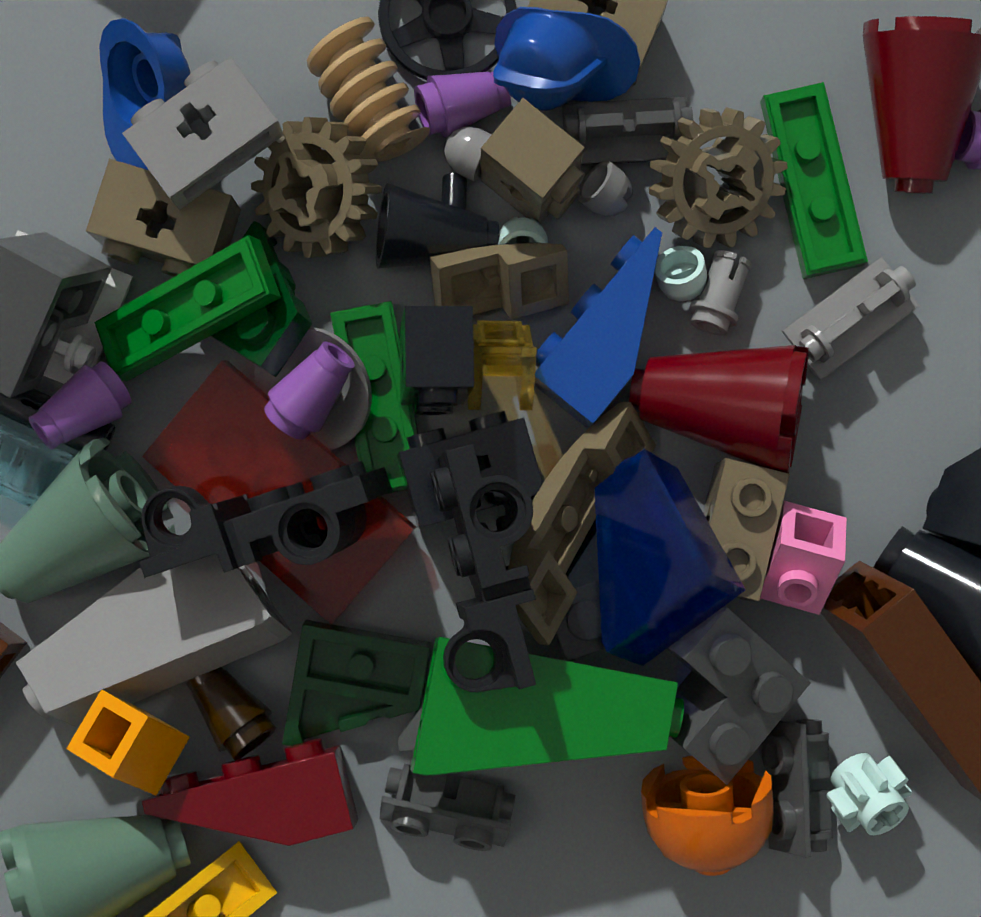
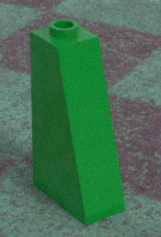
(564, 717)

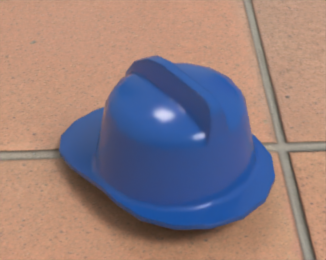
(563, 57)
(135, 72)

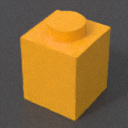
(128, 743)

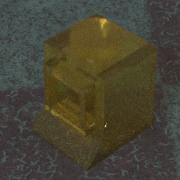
(504, 350)

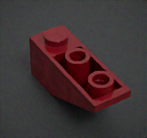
(271, 802)

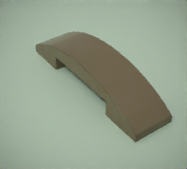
(566, 512)

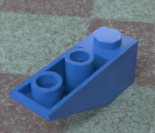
(602, 347)

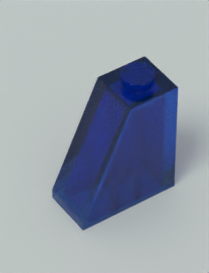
(655, 559)

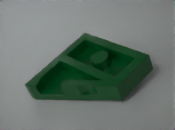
(275, 330)
(352, 678)

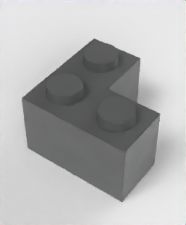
(42, 292)
(732, 693)

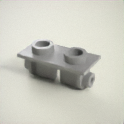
(853, 316)

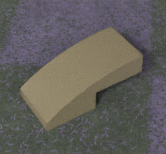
(509, 276)

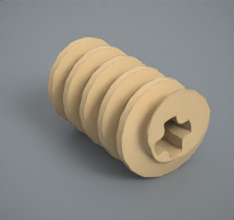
(360, 91)

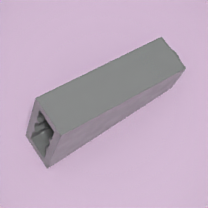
(151, 637)

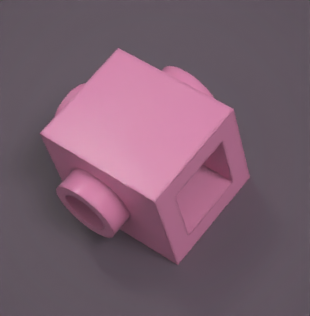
(805, 571)

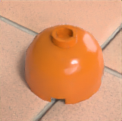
(705, 821)

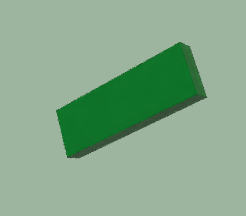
(815, 182)
(187, 308)
(376, 340)

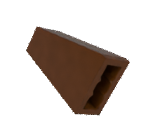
(913, 665)

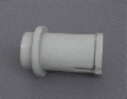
(720, 296)

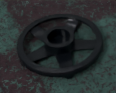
(447, 23)

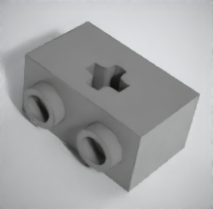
(177, 156)

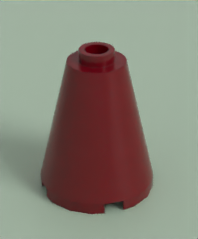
(921, 95)
(728, 400)

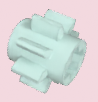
(869, 794)

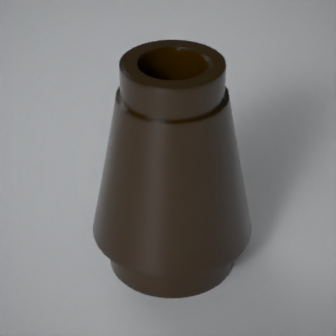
(231, 712)

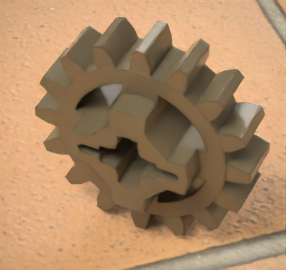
(742, 162)
(315, 192)

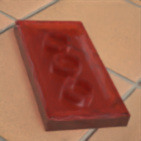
(232, 449)

